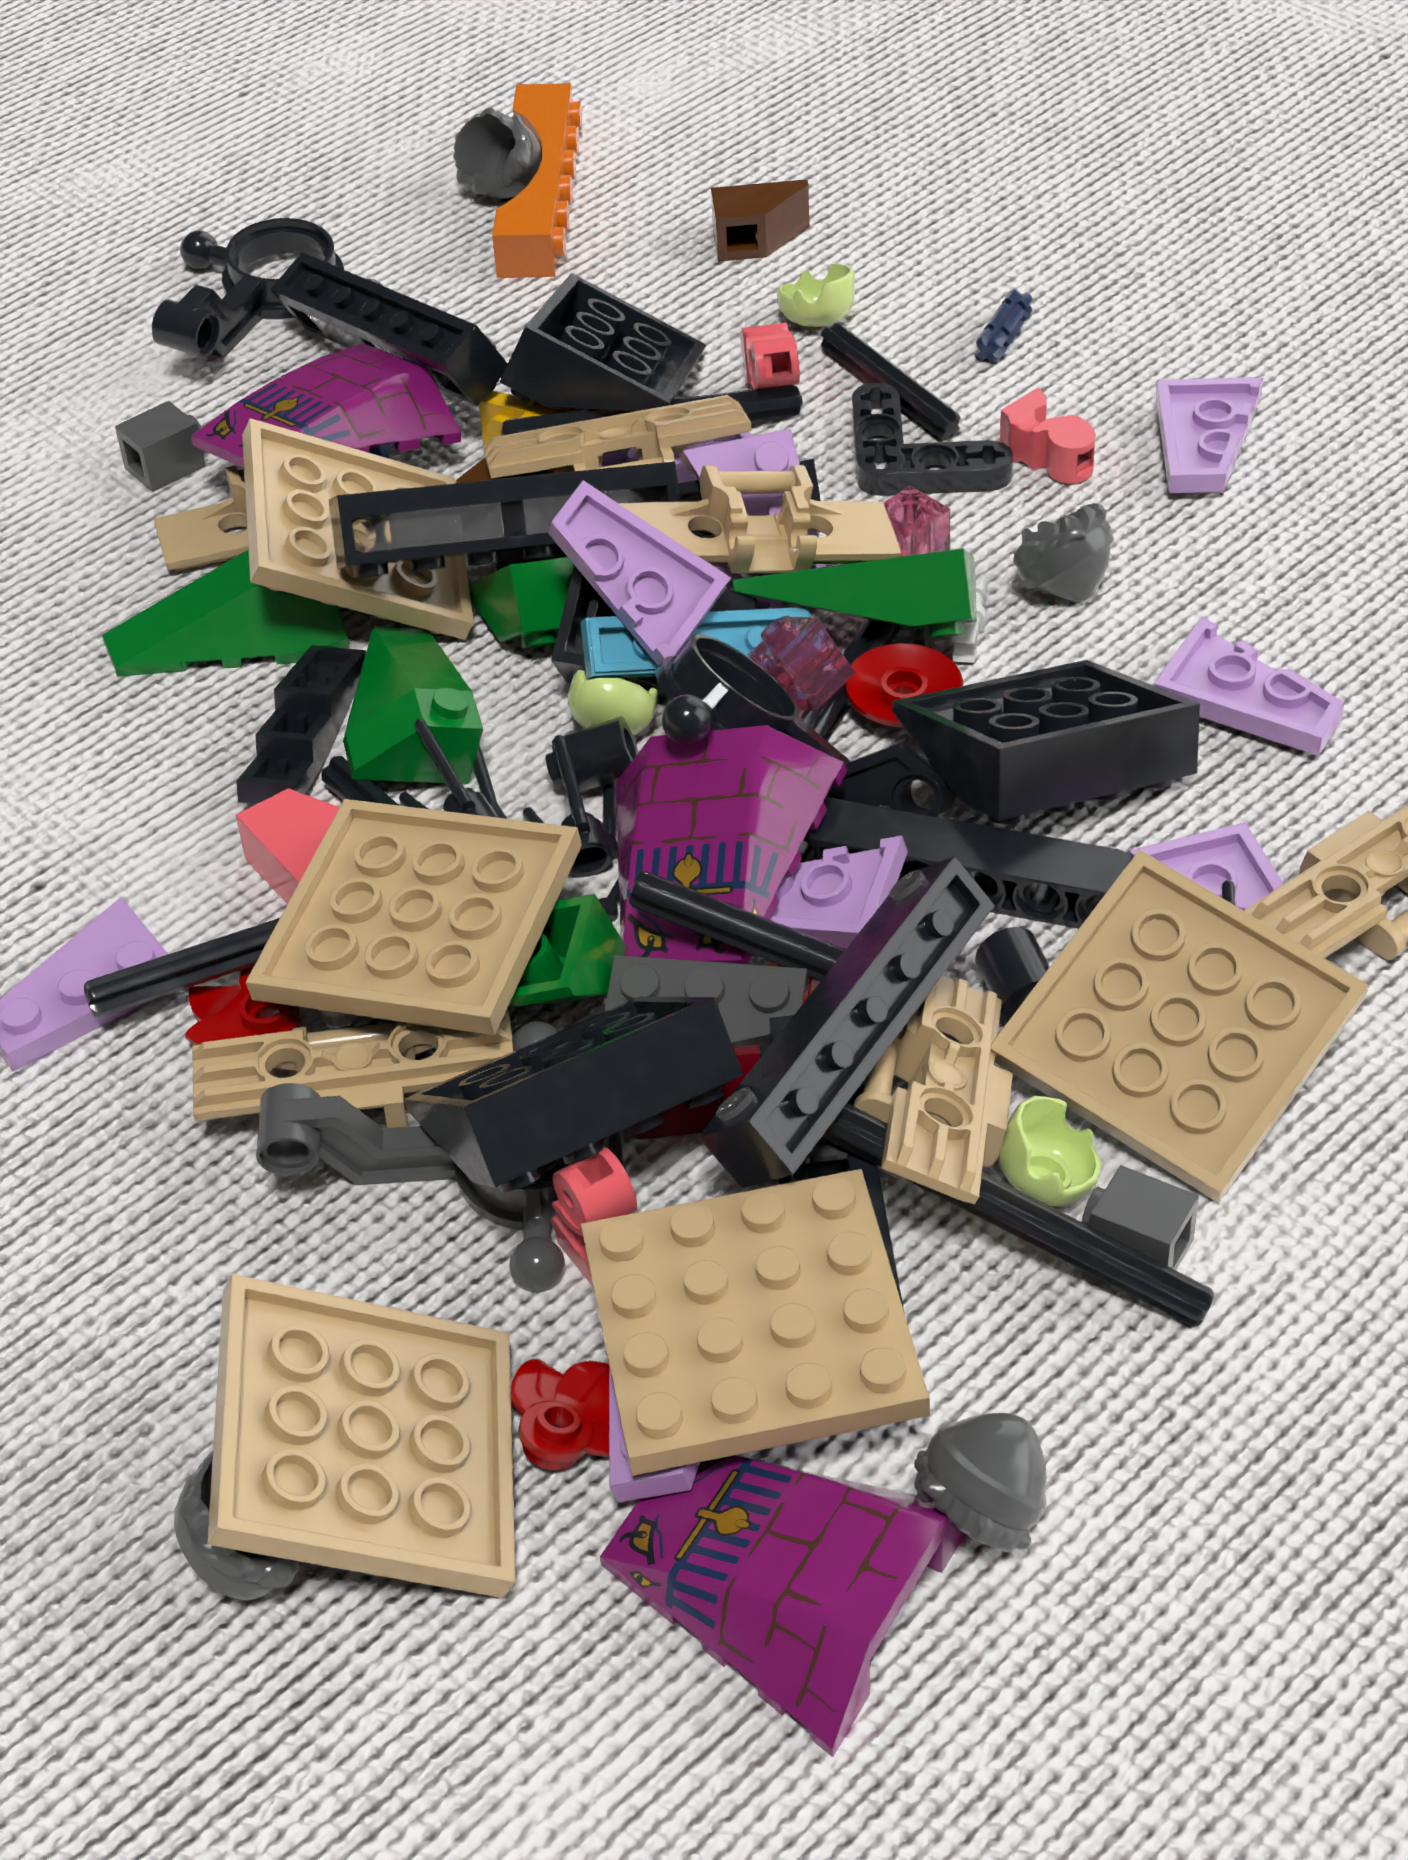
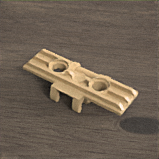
(580, 445)
(199, 536)
(778, 542)
(1357, 870)
(361, 1064)
(955, 1096)

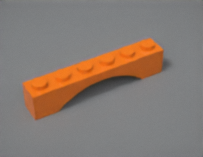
(533, 224)

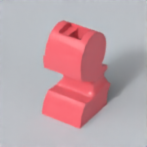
(769, 356)
(1059, 444)
(588, 1193)

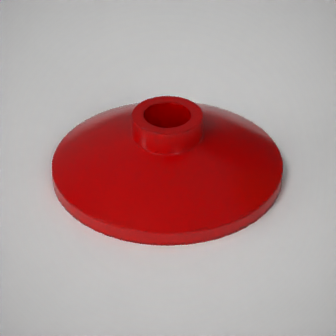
(895, 674)

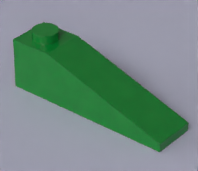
(905, 591)
(225, 621)
(400, 682)

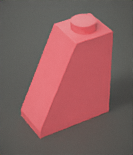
(283, 837)

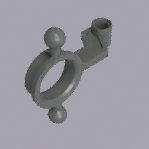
(302, 1127)

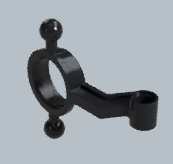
(213, 325)
(724, 689)

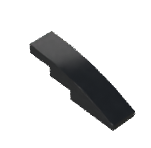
(304, 725)

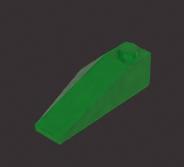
(524, 600)
(571, 955)

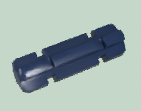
(1004, 326)

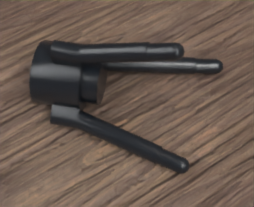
(461, 799)
(596, 837)

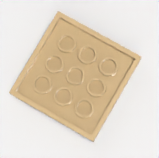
(292, 534)
(416, 916)
(1178, 1024)
(752, 1322)
(363, 1438)

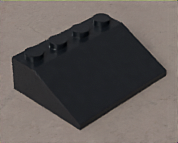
(598, 354)
(1053, 738)
(579, 1088)

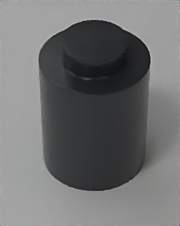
(597, 754)
(1011, 966)

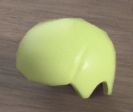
(818, 301)
(609, 698)
(1047, 1155)

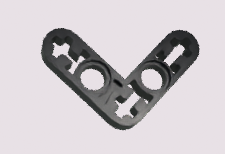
(967, 464)

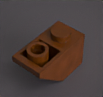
(758, 217)

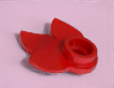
(232, 1013)
(562, 1412)

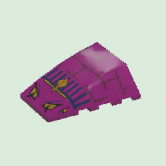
(347, 398)
(719, 822)
(784, 1577)

